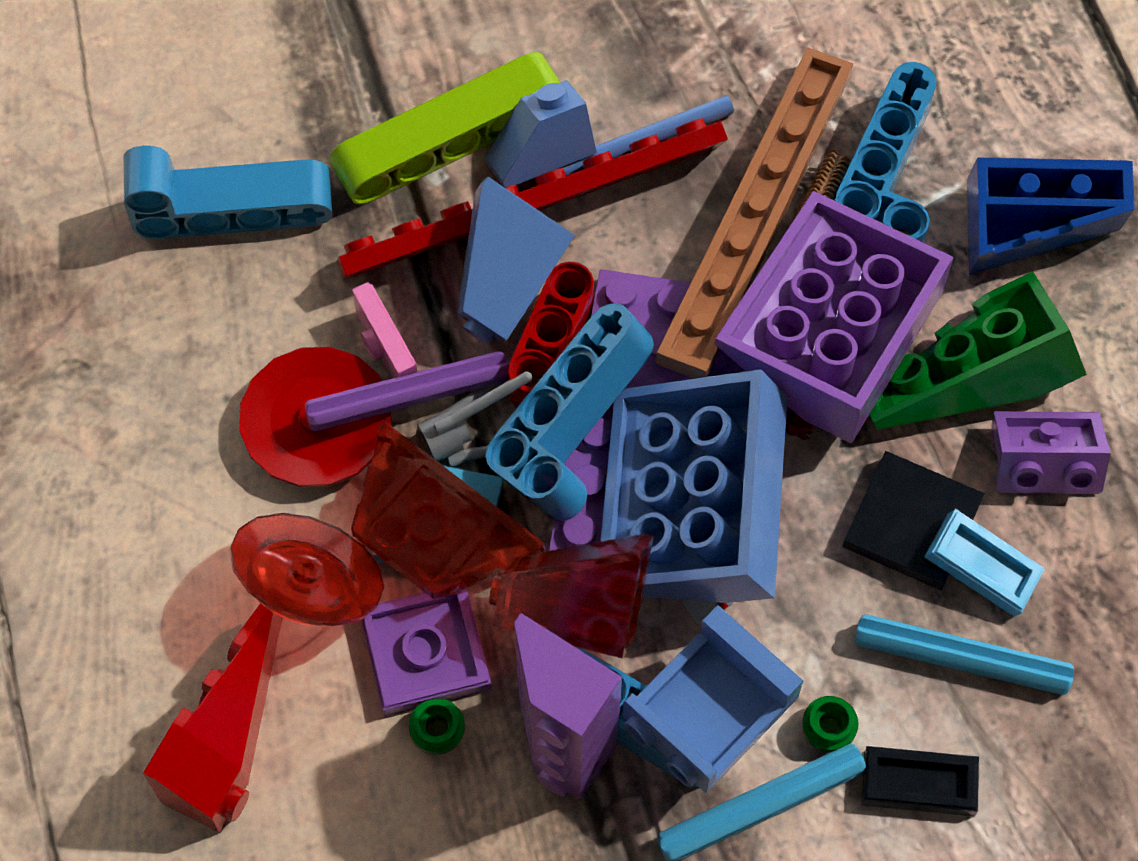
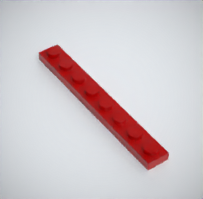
(552, 189)

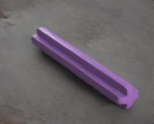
(406, 391)

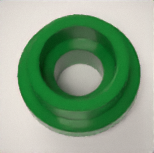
(833, 708)
(431, 711)

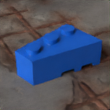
(1042, 205)

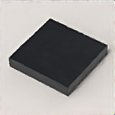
(905, 514)

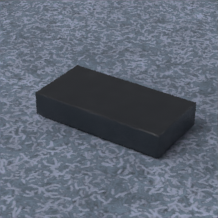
(920, 781)

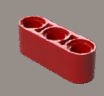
(552, 315)

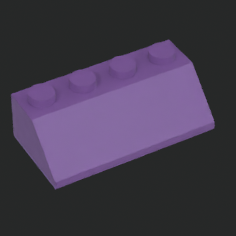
(566, 708)

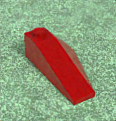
(210, 752)

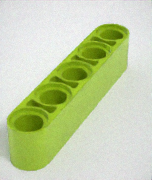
(436, 130)

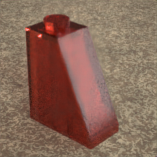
(578, 592)

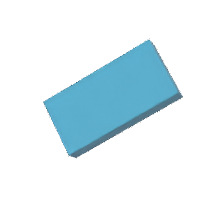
(984, 562)

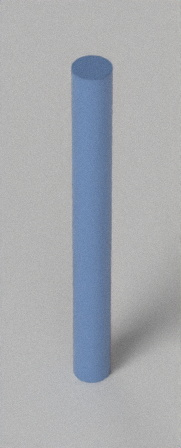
(664, 129)

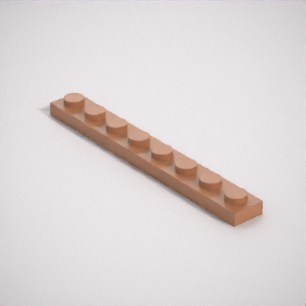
(754, 213)

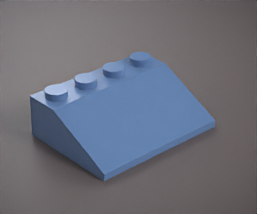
(705, 479)

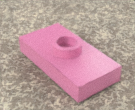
(381, 335)

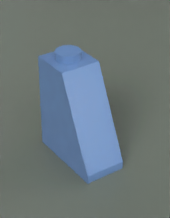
(505, 261)

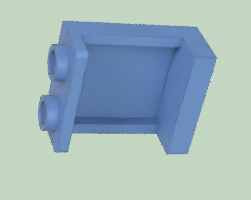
(712, 701)

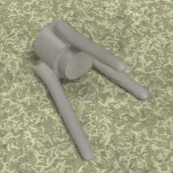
(447, 431)

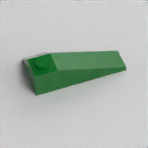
(997, 356)

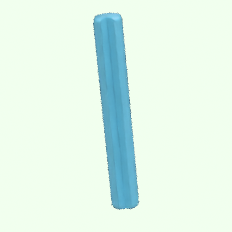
(964, 654)
(761, 803)

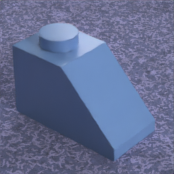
(542, 135)

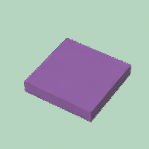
(425, 650)

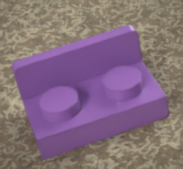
(1050, 452)

